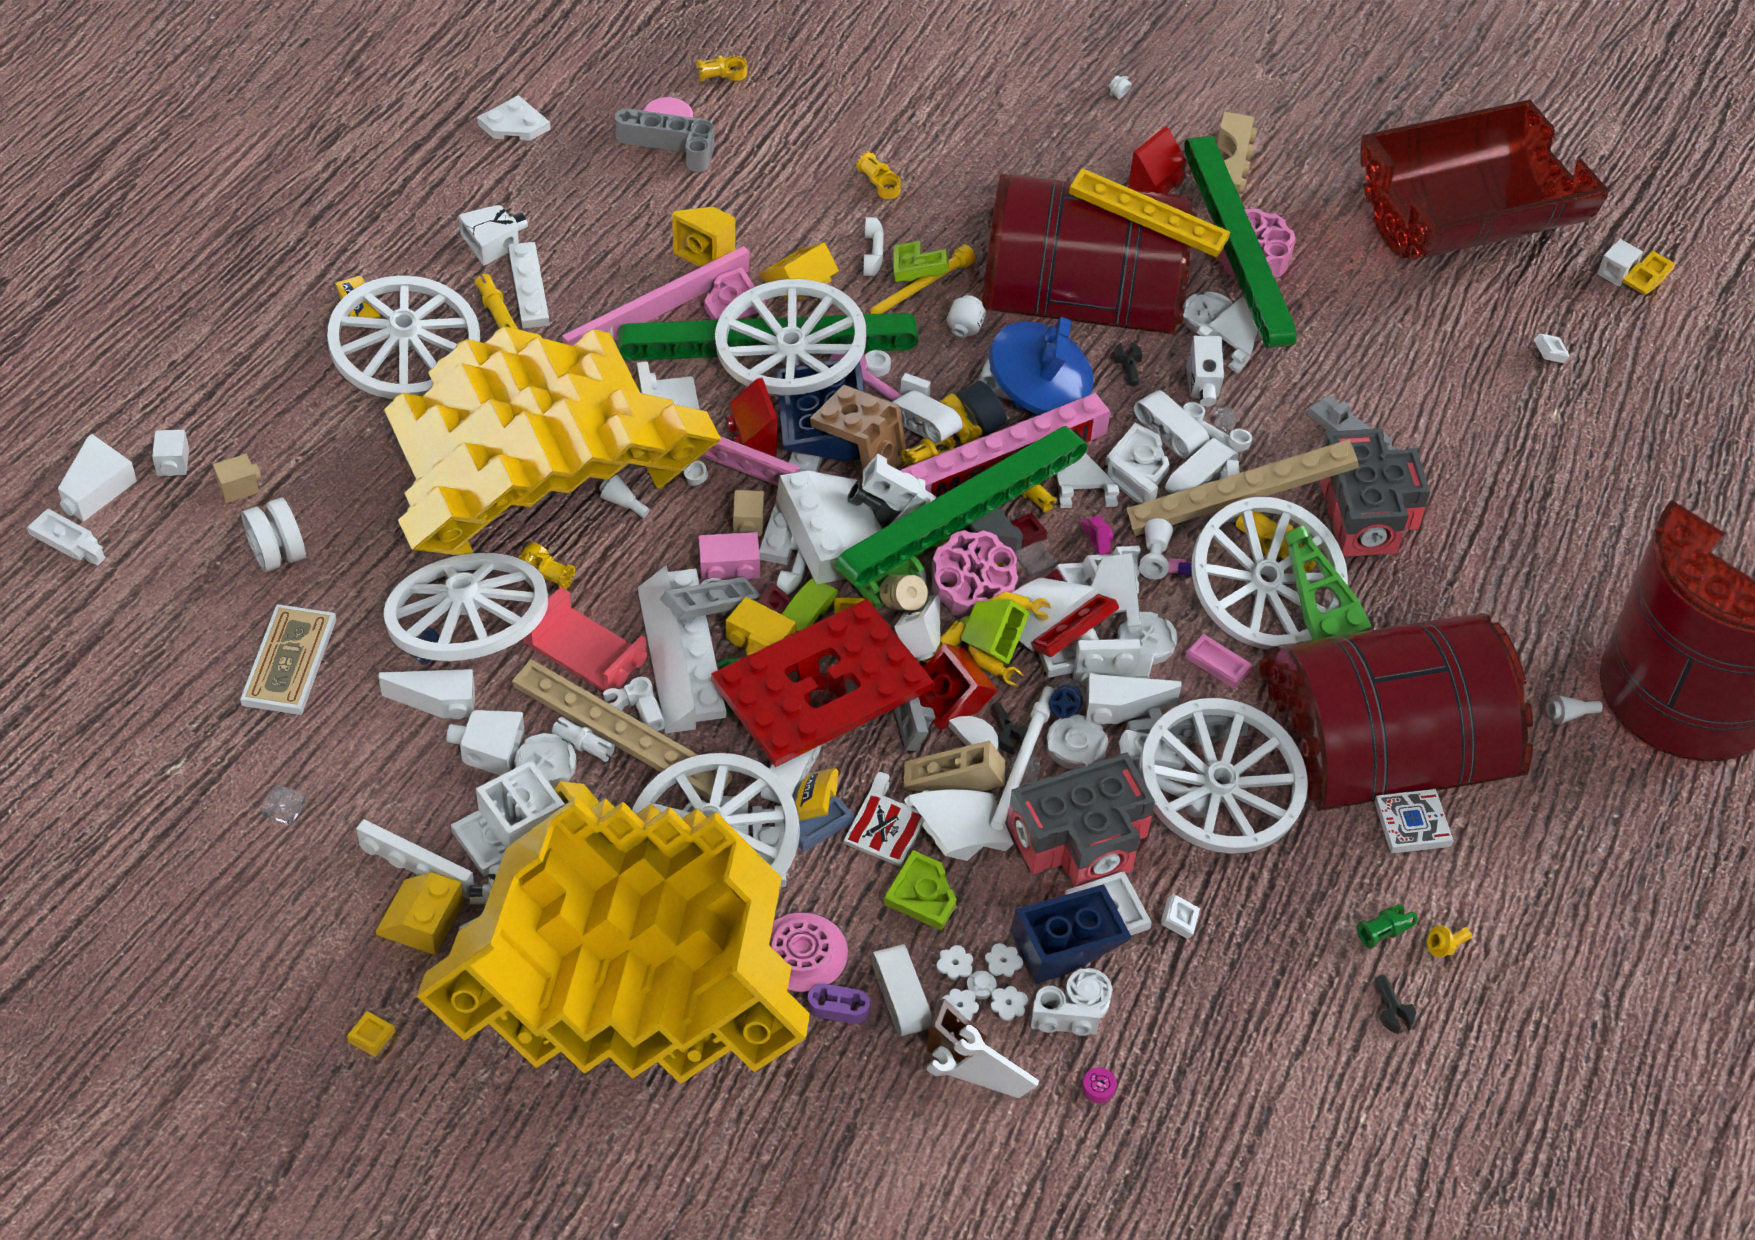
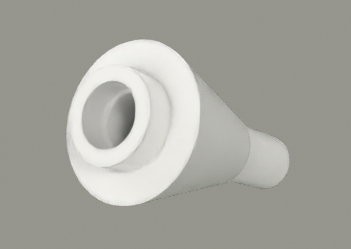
(617, 492)
(1563, 709)

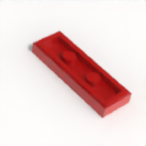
(1075, 625)

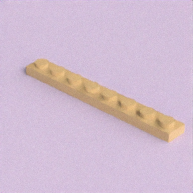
(1251, 483)
(609, 723)

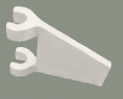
(1237, 329)
(1085, 475)
(1117, 580)
(982, 1066)

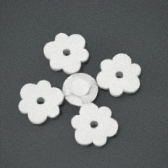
(983, 984)

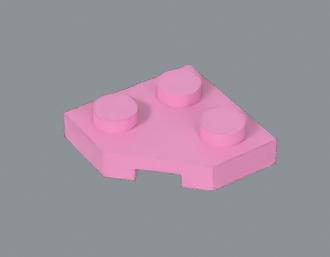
(725, 290)

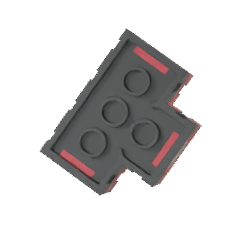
(1377, 499)
(1083, 820)

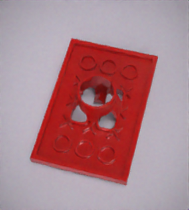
(779, 709)

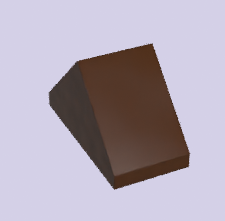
(946, 1028)

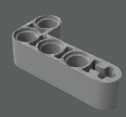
(668, 132)

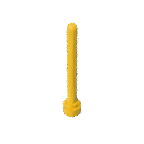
(962, 257)

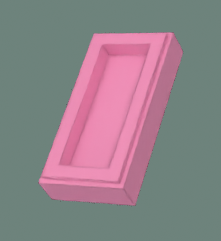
(1218, 661)

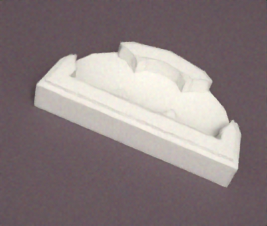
(973, 730)

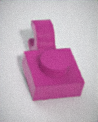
(1099, 534)

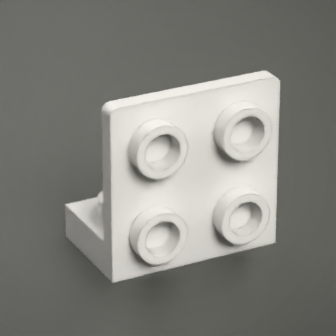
(679, 390)

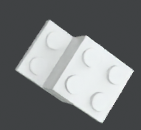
(506, 812)

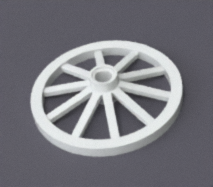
(401, 328)
(792, 344)
(1269, 567)
(463, 596)
(722, 763)
(1226, 773)

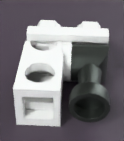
(889, 491)

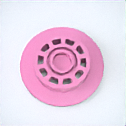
(803, 941)

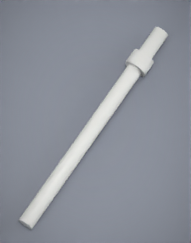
(1039, 715)

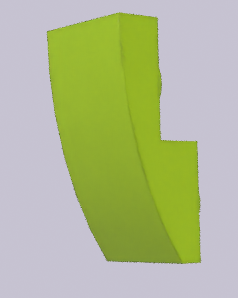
(810, 603)

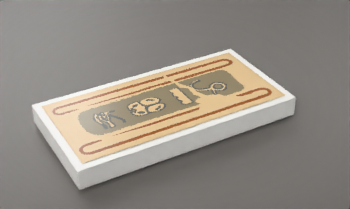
(288, 659)

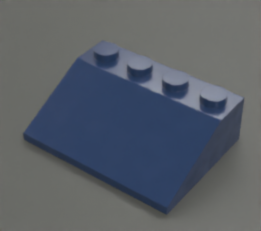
(798, 409)

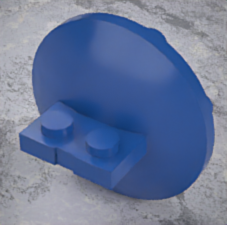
(1040, 365)

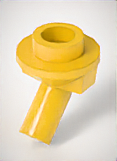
(1443, 943)

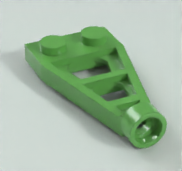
(1344, 620)

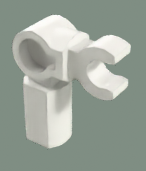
(641, 694)

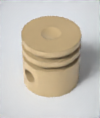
(903, 592)

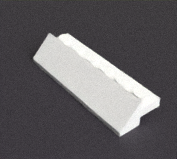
(679, 655)

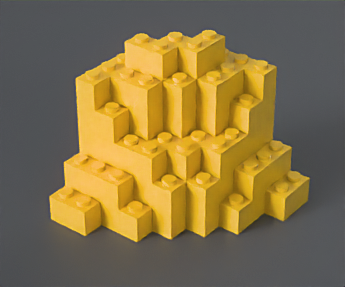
(529, 421)
(625, 946)

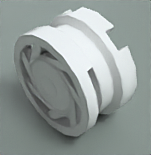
(1087, 988)

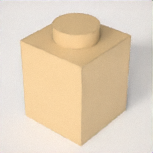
(237, 478)
(748, 511)

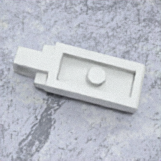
(66, 537)

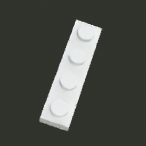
(528, 285)
(410, 856)

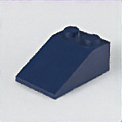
(1068, 932)

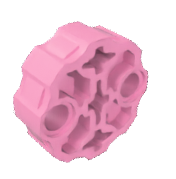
(1274, 238)
(958, 558)

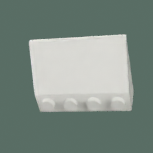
(823, 519)

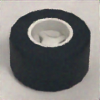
(983, 407)

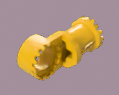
(721, 67)
(879, 175)
(969, 431)
(924, 451)
(547, 566)

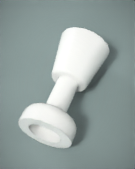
(1157, 538)

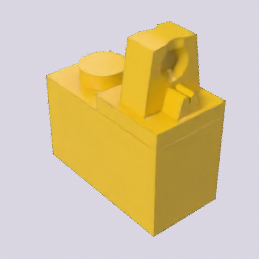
(757, 626)

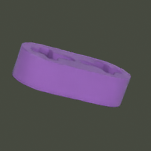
(838, 1003)

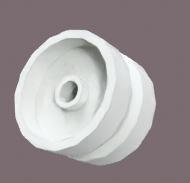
(273, 534)

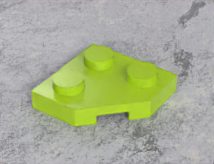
(922, 891)

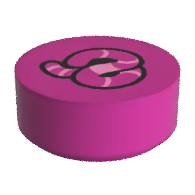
(1099, 1085)

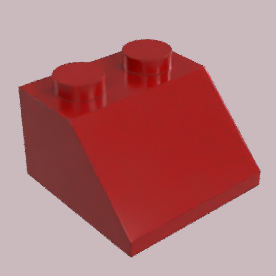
(1157, 164)
(754, 419)
(958, 685)

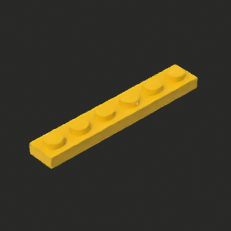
(1149, 212)

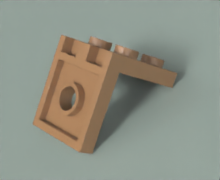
(869, 423)

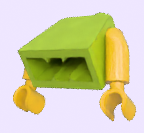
(996, 628)

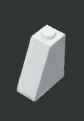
(94, 479)

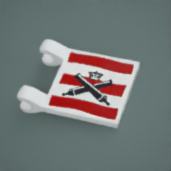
(884, 825)

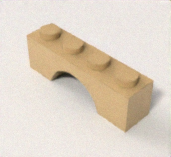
(1234, 139)

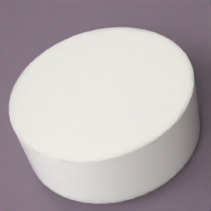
(878, 363)

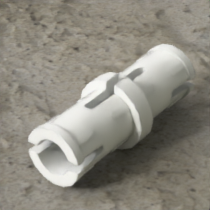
(583, 739)

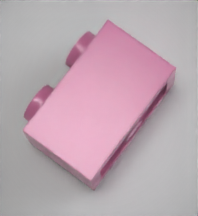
(729, 556)

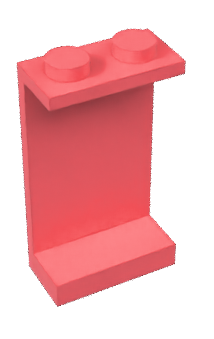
(585, 645)

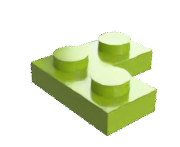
(912, 264)

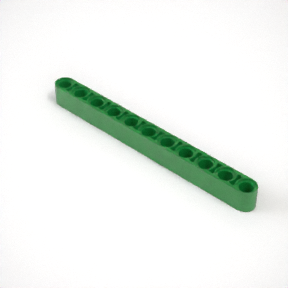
(1242, 247)
(698, 340)
(960, 506)

